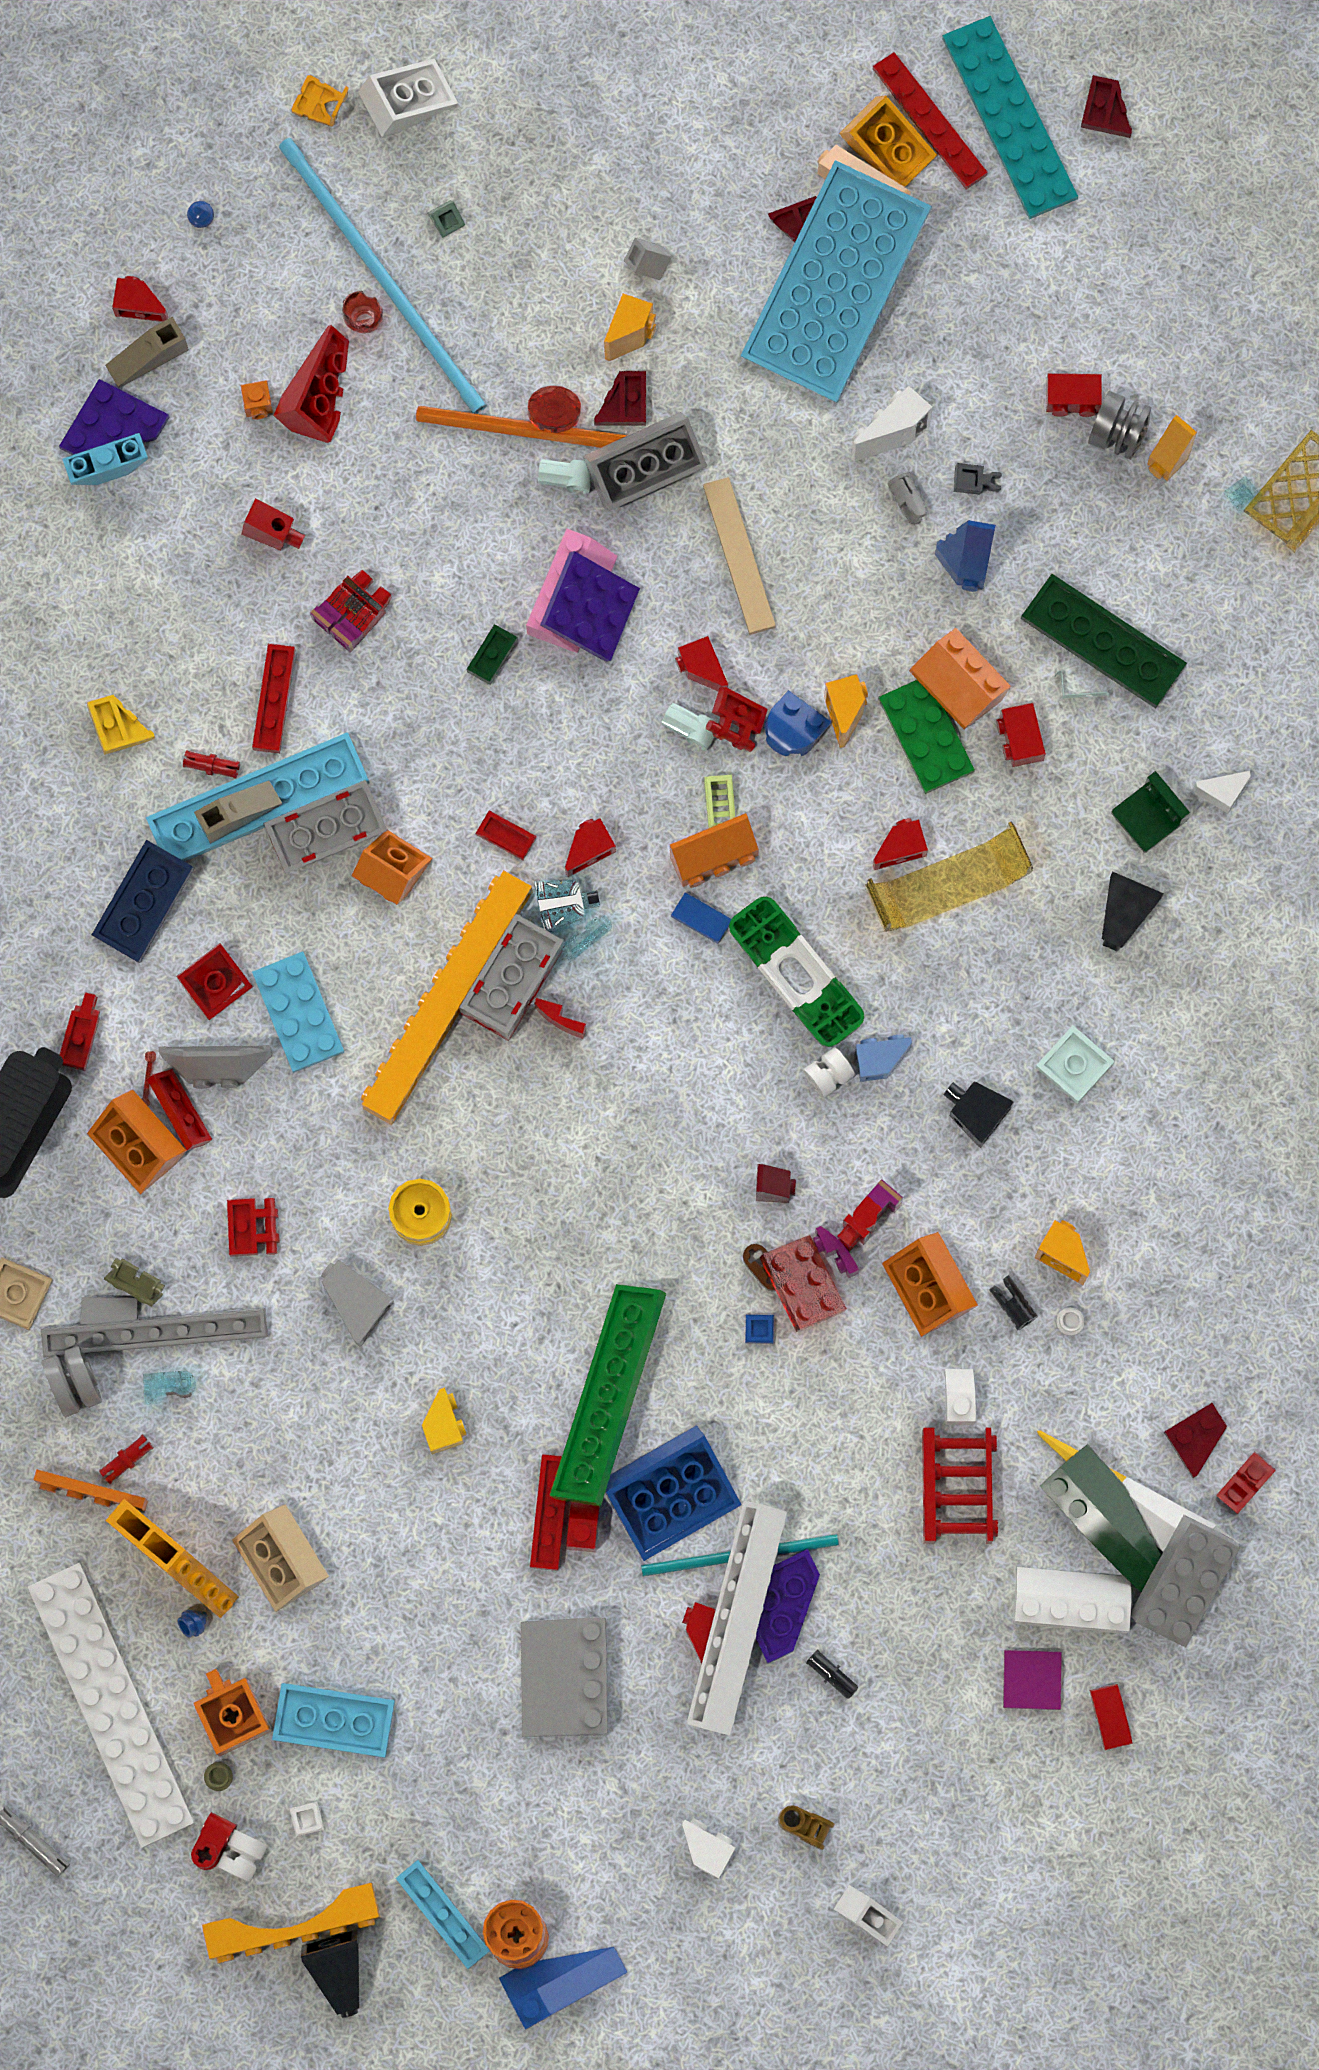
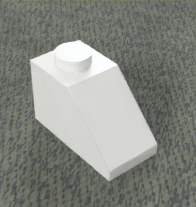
(960, 1397)
(868, 1915)

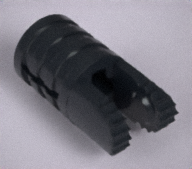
(1017, 1307)

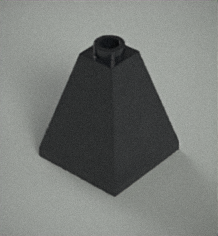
(1126, 909)
(335, 1970)

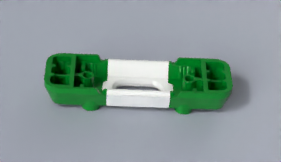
(771, 937)

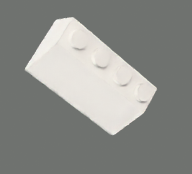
(1072, 1600)

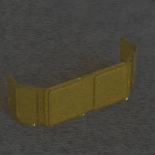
(950, 882)

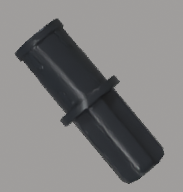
(832, 1674)

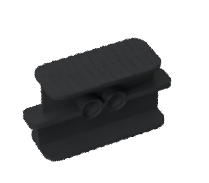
(29, 1105)

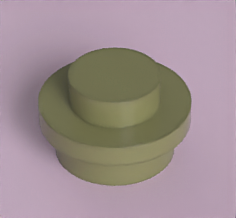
(218, 1776)

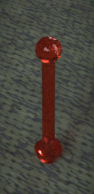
(150, 1057)

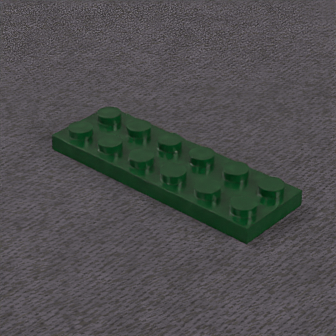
(1103, 641)

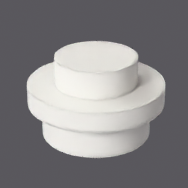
(1070, 1321)

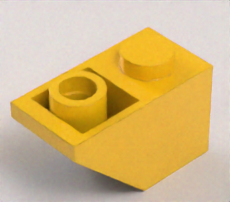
(440, 1424)

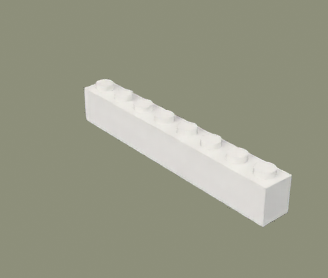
(736, 1617)

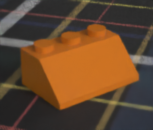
(960, 678)
(714, 851)
(136, 1141)
(929, 1283)

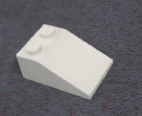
(406, 96)

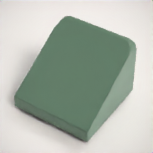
(446, 218)

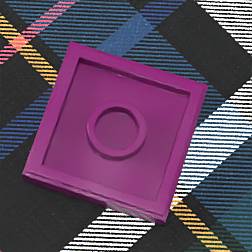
(1032, 1680)

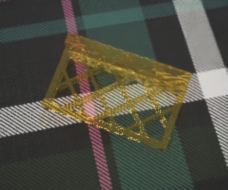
(1308, 519)

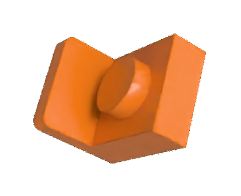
(256, 400)

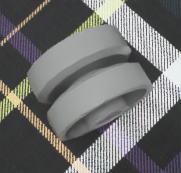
(75, 1380)

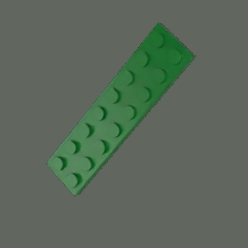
(608, 1395)

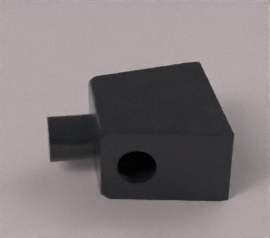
(977, 1110)

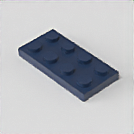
(143, 901)

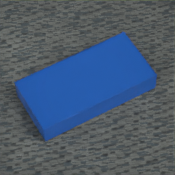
(701, 918)

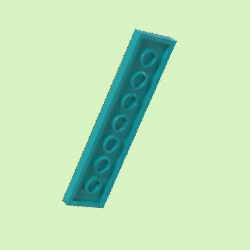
(1010, 117)

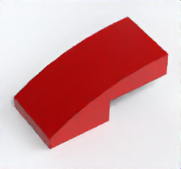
(553, 1013)
(1246, 1482)
(1111, 1716)

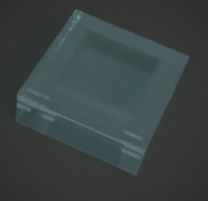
(1241, 494)

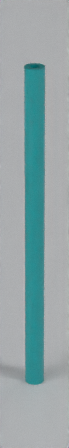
(723, 1557)

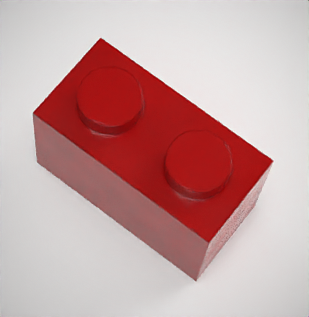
(1073, 394)
(1021, 734)

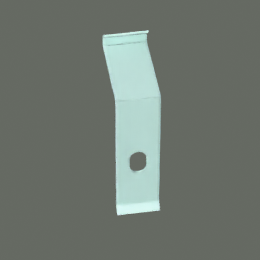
(1079, 695)

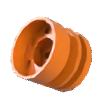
(502, 1925)

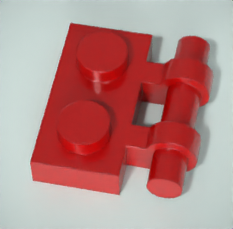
(739, 711)
(243, 1227)

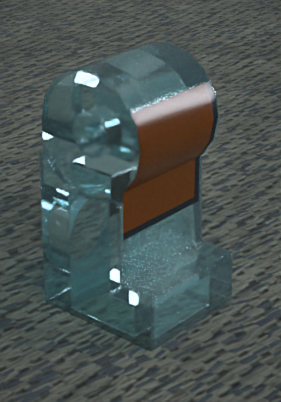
(168, 1383)

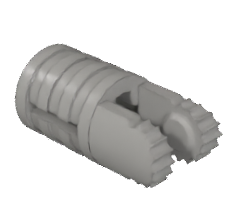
(908, 497)

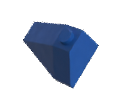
(967, 554)
(559, 1982)

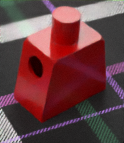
(259, 526)

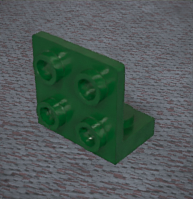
(1151, 813)

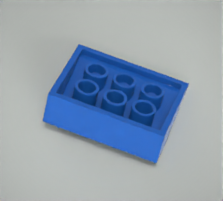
(670, 1491)

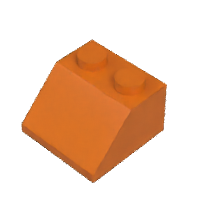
(391, 866)

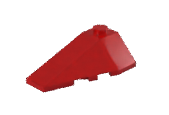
(311, 396)

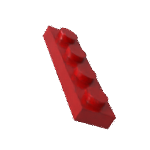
(273, 698)
(548, 1519)

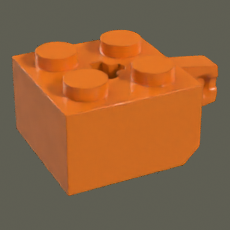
(214, 1711)

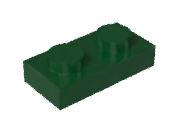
(492, 654)

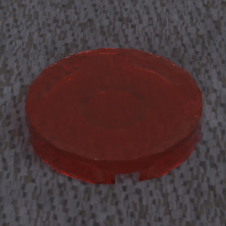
(554, 409)

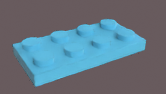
(298, 1012)
(333, 1720)

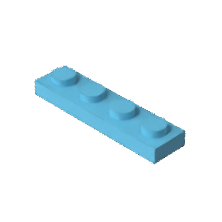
(442, 1914)

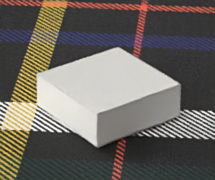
(306, 1819)

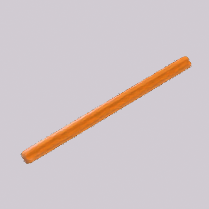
(512, 427)

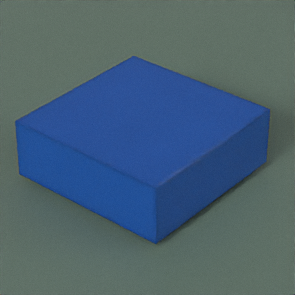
(759, 1329)

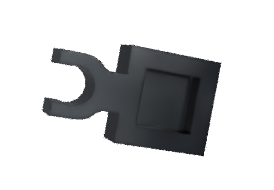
(971, 479)

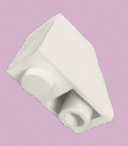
(706, 1850)

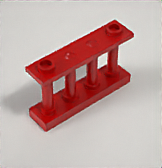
(934, 1499)

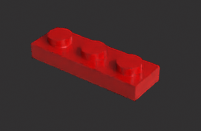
(179, 1109)

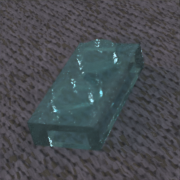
(578, 944)

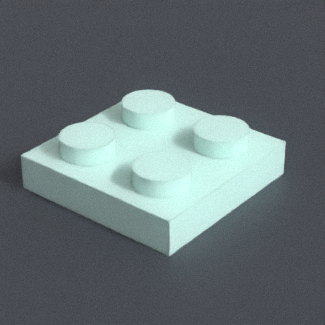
(1075, 1064)

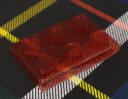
(803, 1283)

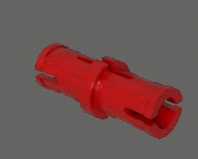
(211, 764)
(126, 1459)

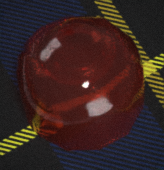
(358, 304)

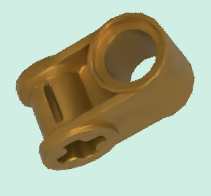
(807, 1826)

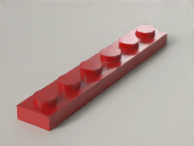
(930, 120)

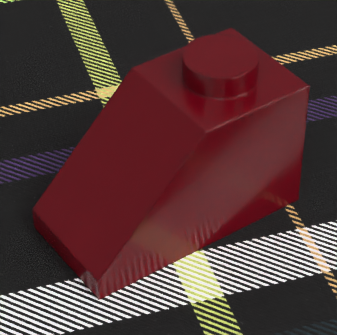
(774, 1184)

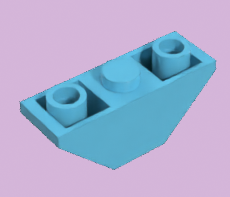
(106, 461)

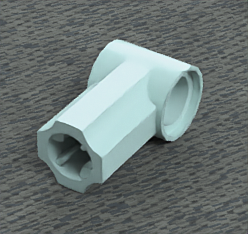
(562, 474)
(688, 725)

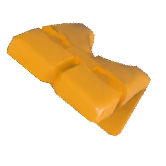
(313, 100)

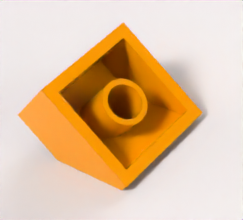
(629, 327)
(845, 704)
(1064, 1252)

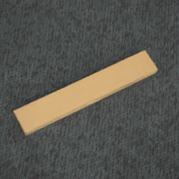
(739, 556)

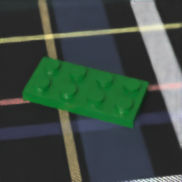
(926, 736)

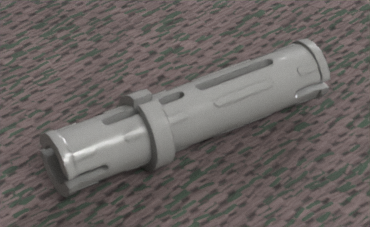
(28, 1838)

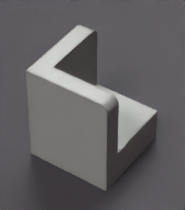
(647, 258)

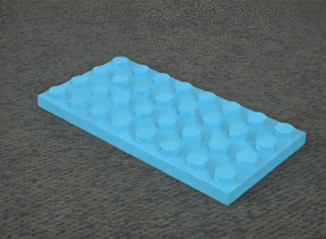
(836, 281)

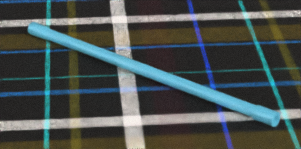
(297, 160)

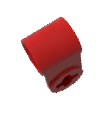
(215, 1837)

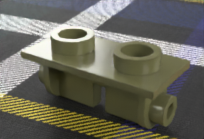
(145, 1289)

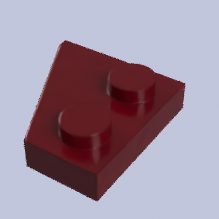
(625, 401)
(1197, 1437)

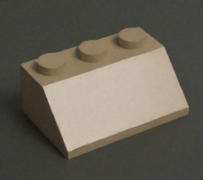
(280, 1557)

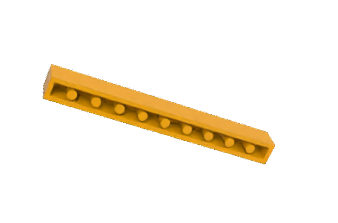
(441, 1005)

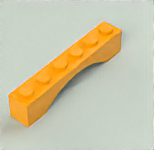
(351, 1907)

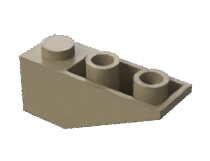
(148, 352)
(236, 810)

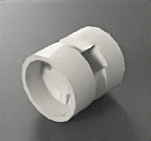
(829, 1072)
(242, 1855)

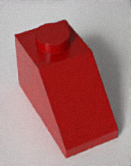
(137, 301)
(701, 664)
(902, 844)
(589, 846)
(582, 1527)
(699, 1623)

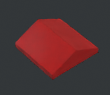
(213, 981)

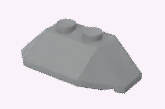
(216, 1063)

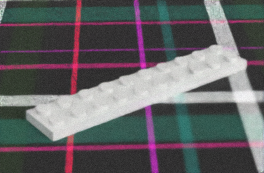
(111, 1705)

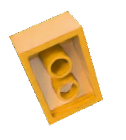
(888, 141)

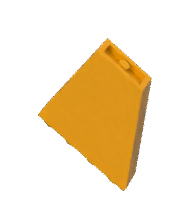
(172, 1558)

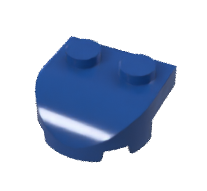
(794, 726)

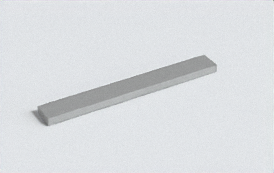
(156, 1332)

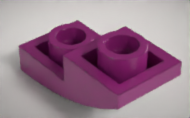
(831, 1245)

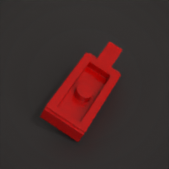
(80, 1033)

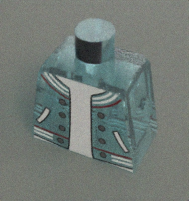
(563, 904)

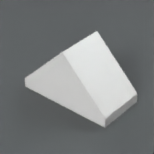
(1222, 790)

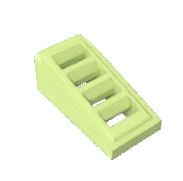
(714, 780)

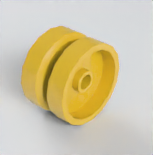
(423, 1228)

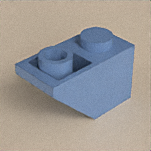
(880, 1058)

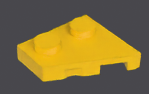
(116, 725)

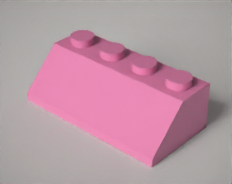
(570, 542)

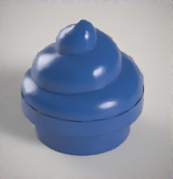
(200, 214)
(192, 1622)

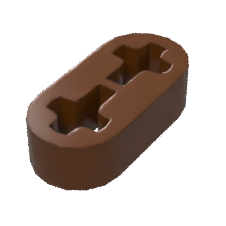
(755, 1268)

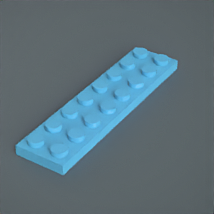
(295, 779)

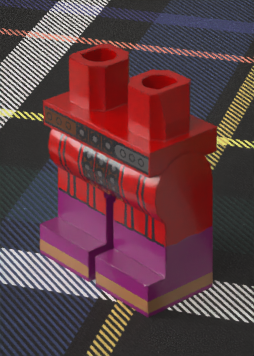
(351, 610)
(867, 1214)

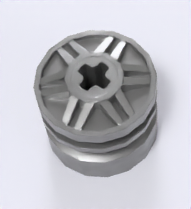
(1120, 425)

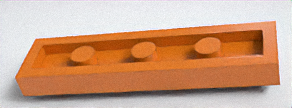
(78, 1489)

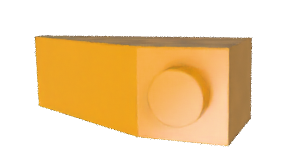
(1172, 449)

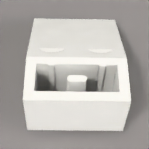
(894, 426)

